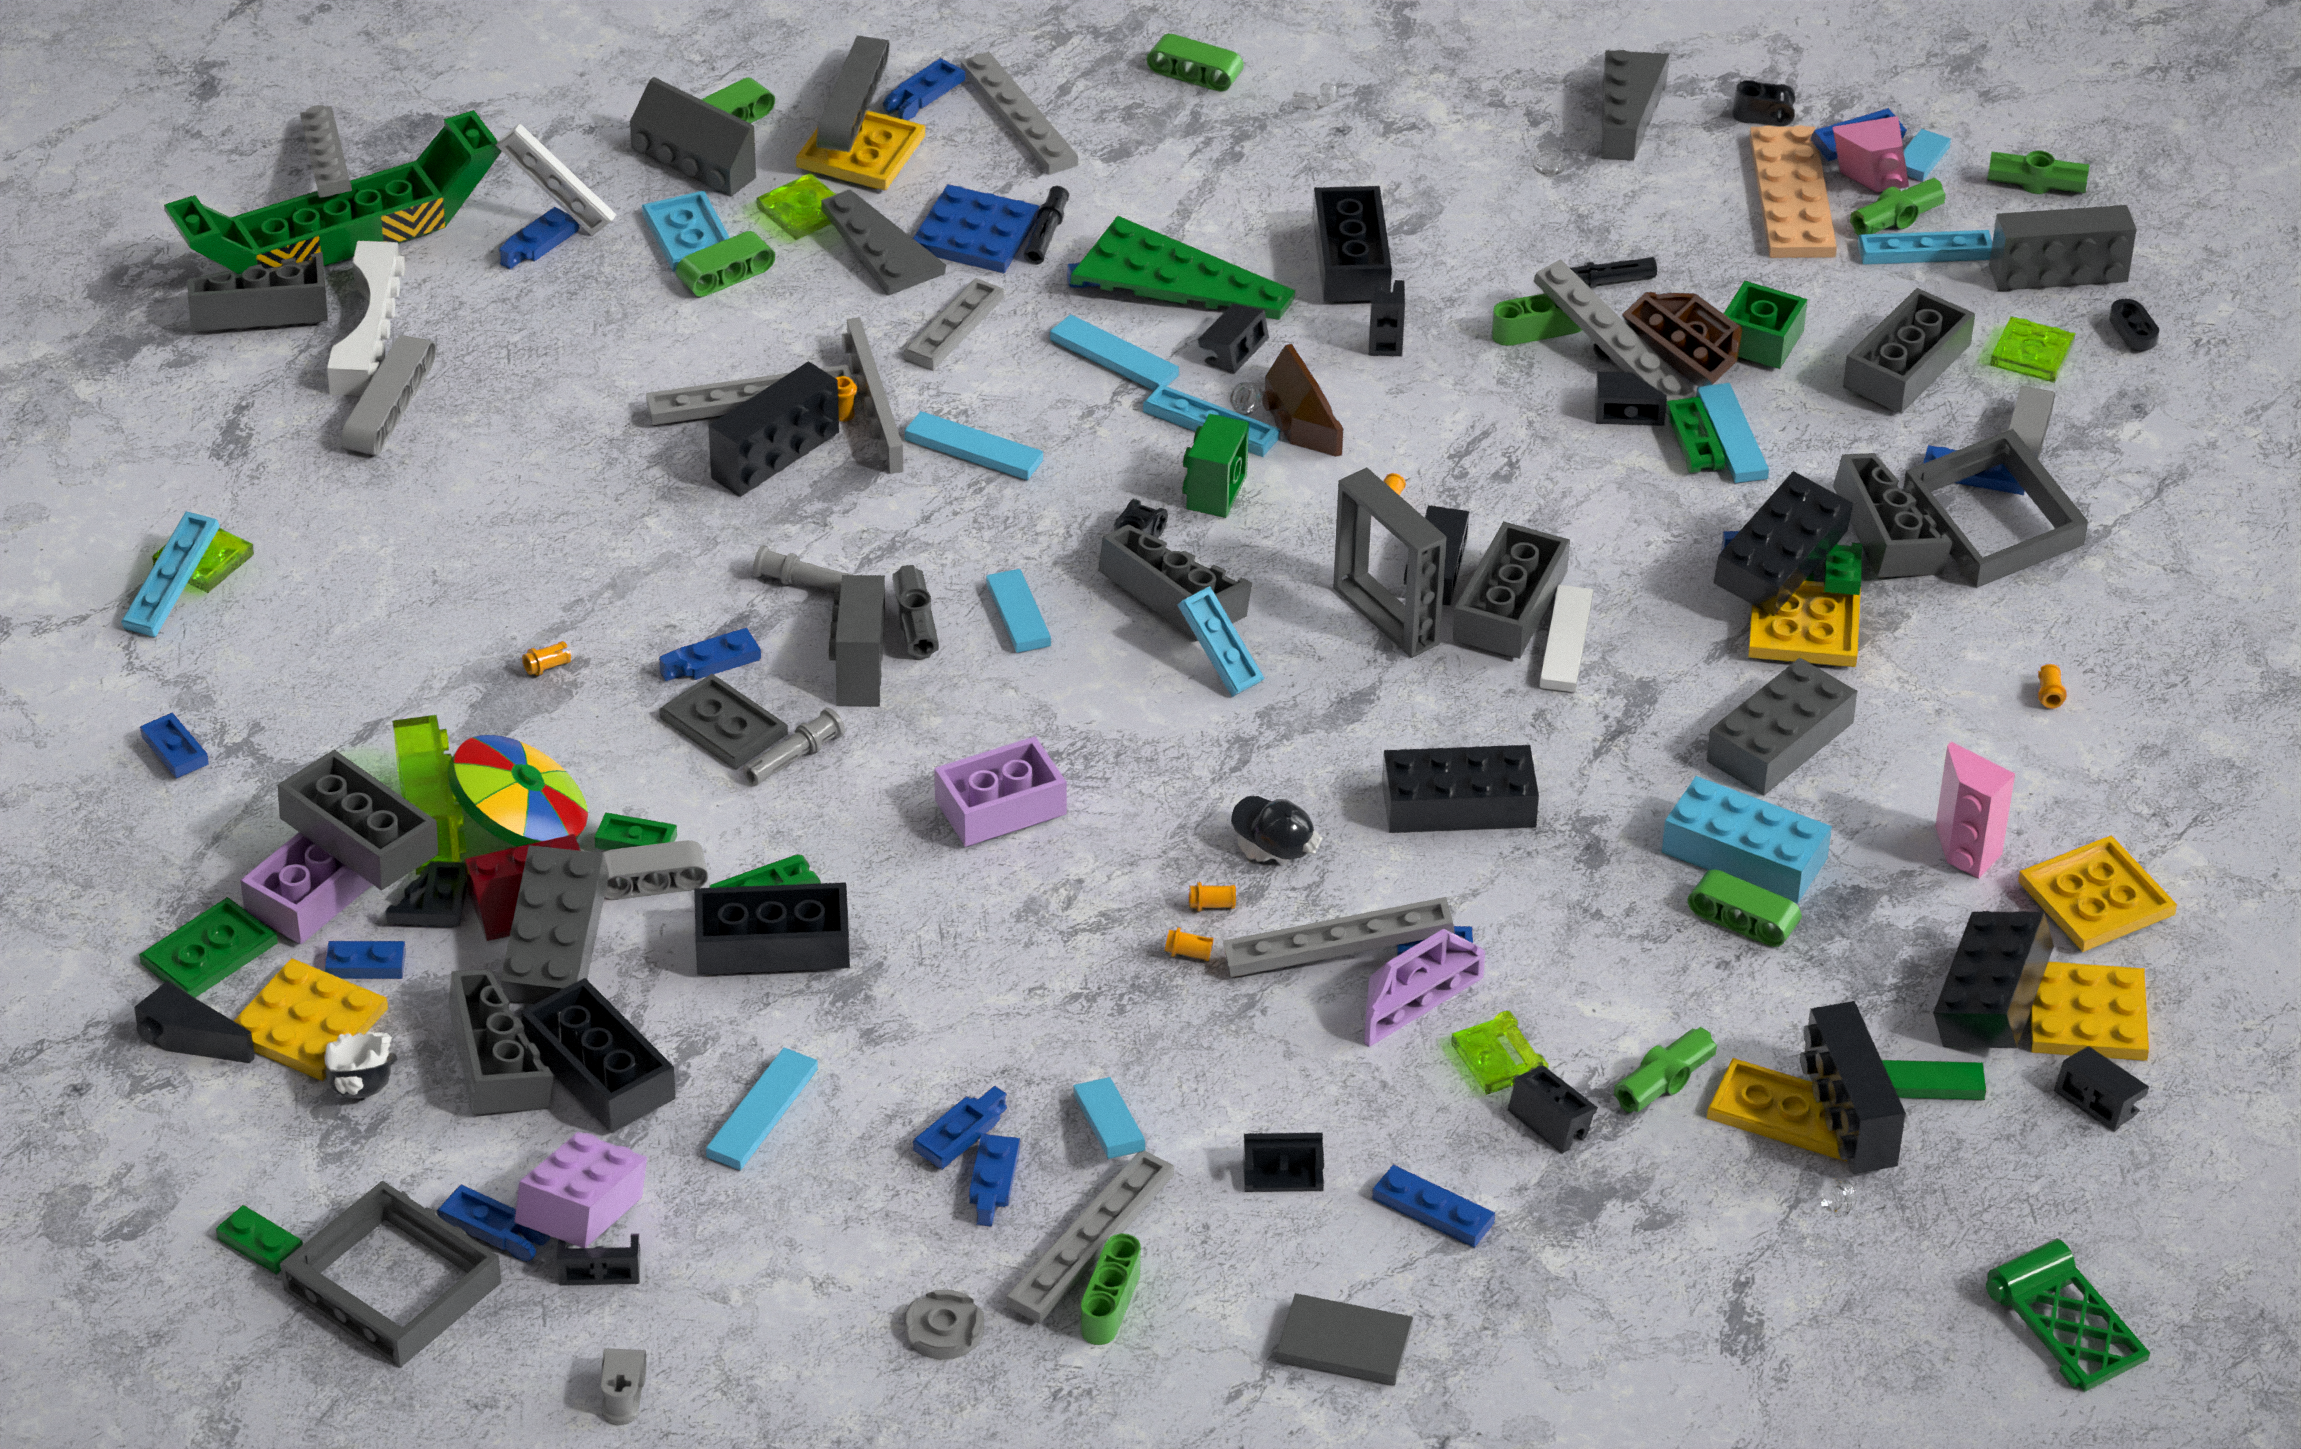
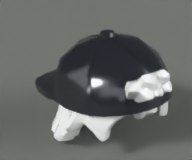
(1273, 830)
(359, 1064)

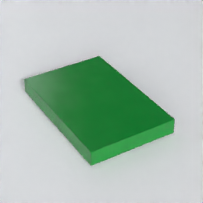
(209, 948)

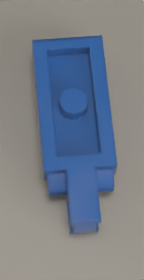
(538, 237)
(711, 656)
(960, 1127)
(993, 1175)

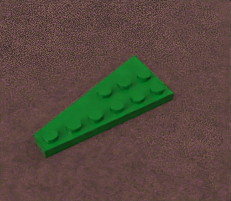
(1174, 271)

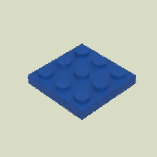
(976, 228)

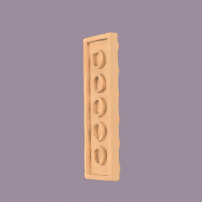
(1792, 192)

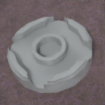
(944, 1324)

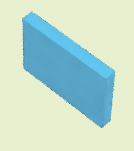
(683, 225)

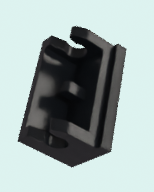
(1387, 321)
(1235, 337)
(2100, 1087)
(1551, 1107)
(1283, 1162)
(599, 1264)

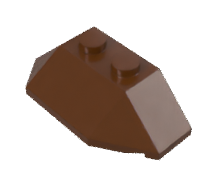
(1686, 334)
(1301, 405)

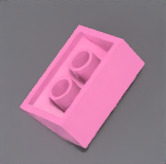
(1973, 810)

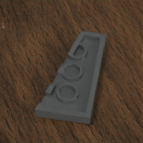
(881, 246)

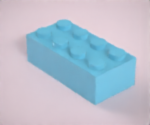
(1746, 838)

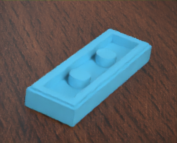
(1018, 610)
(1221, 641)
(1109, 1117)

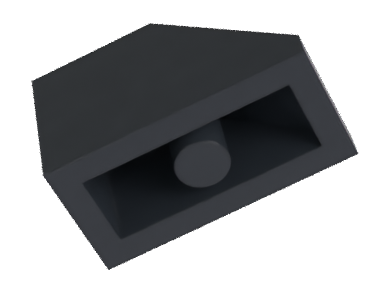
(1628, 400)

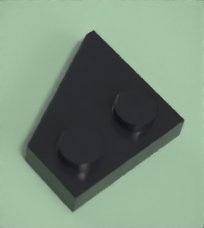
(433, 897)

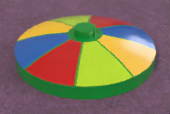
(515, 791)

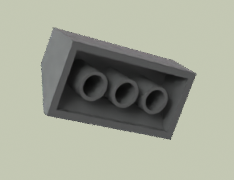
(694, 137)

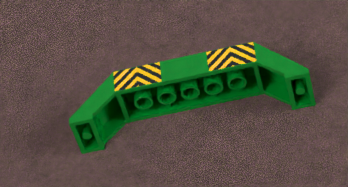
(380, 207)

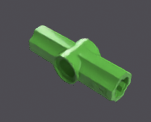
(2038, 172)
(1898, 207)
(1665, 1070)

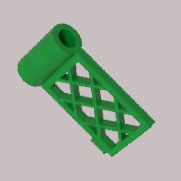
(2034, 1279)

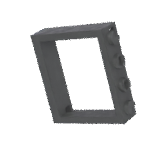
(2036, 481)
(1418, 622)
(305, 1282)

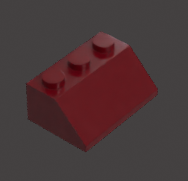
(496, 882)

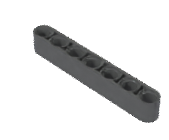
(852, 94)

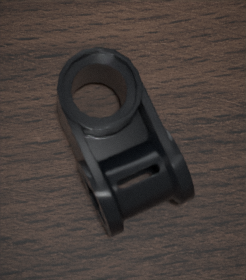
(1761, 101)
(1143, 518)

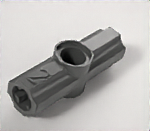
(915, 612)

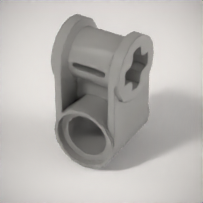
(622, 1384)

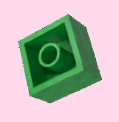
(1768, 321)
(1216, 465)

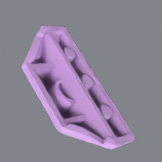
(1420, 982)

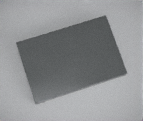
(723, 721)
(1344, 1339)

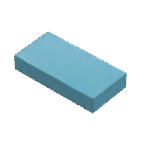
(1924, 153)

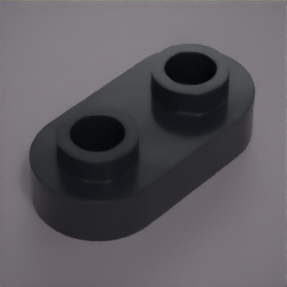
(2134, 324)

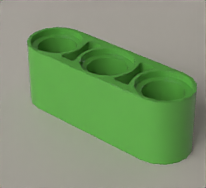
(1195, 62)
(744, 100)
(725, 263)
(1530, 320)
(1744, 908)
(1110, 1289)

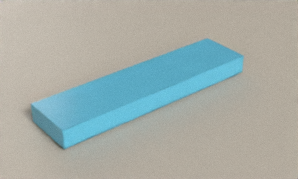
(1925, 247)
(1113, 353)
(1192, 412)
(1733, 433)
(974, 445)
(170, 574)
(762, 1108)

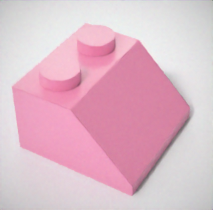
(1872, 153)

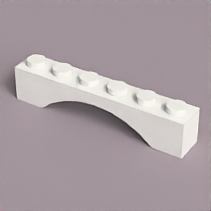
(358, 355)

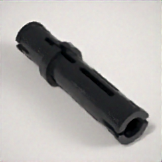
(1054, 203)
(1617, 271)

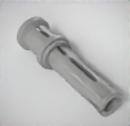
(791, 569)
(807, 739)

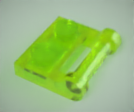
(1487, 1057)

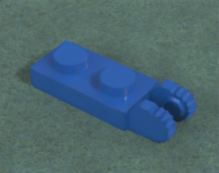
(923, 88)
(490, 1222)

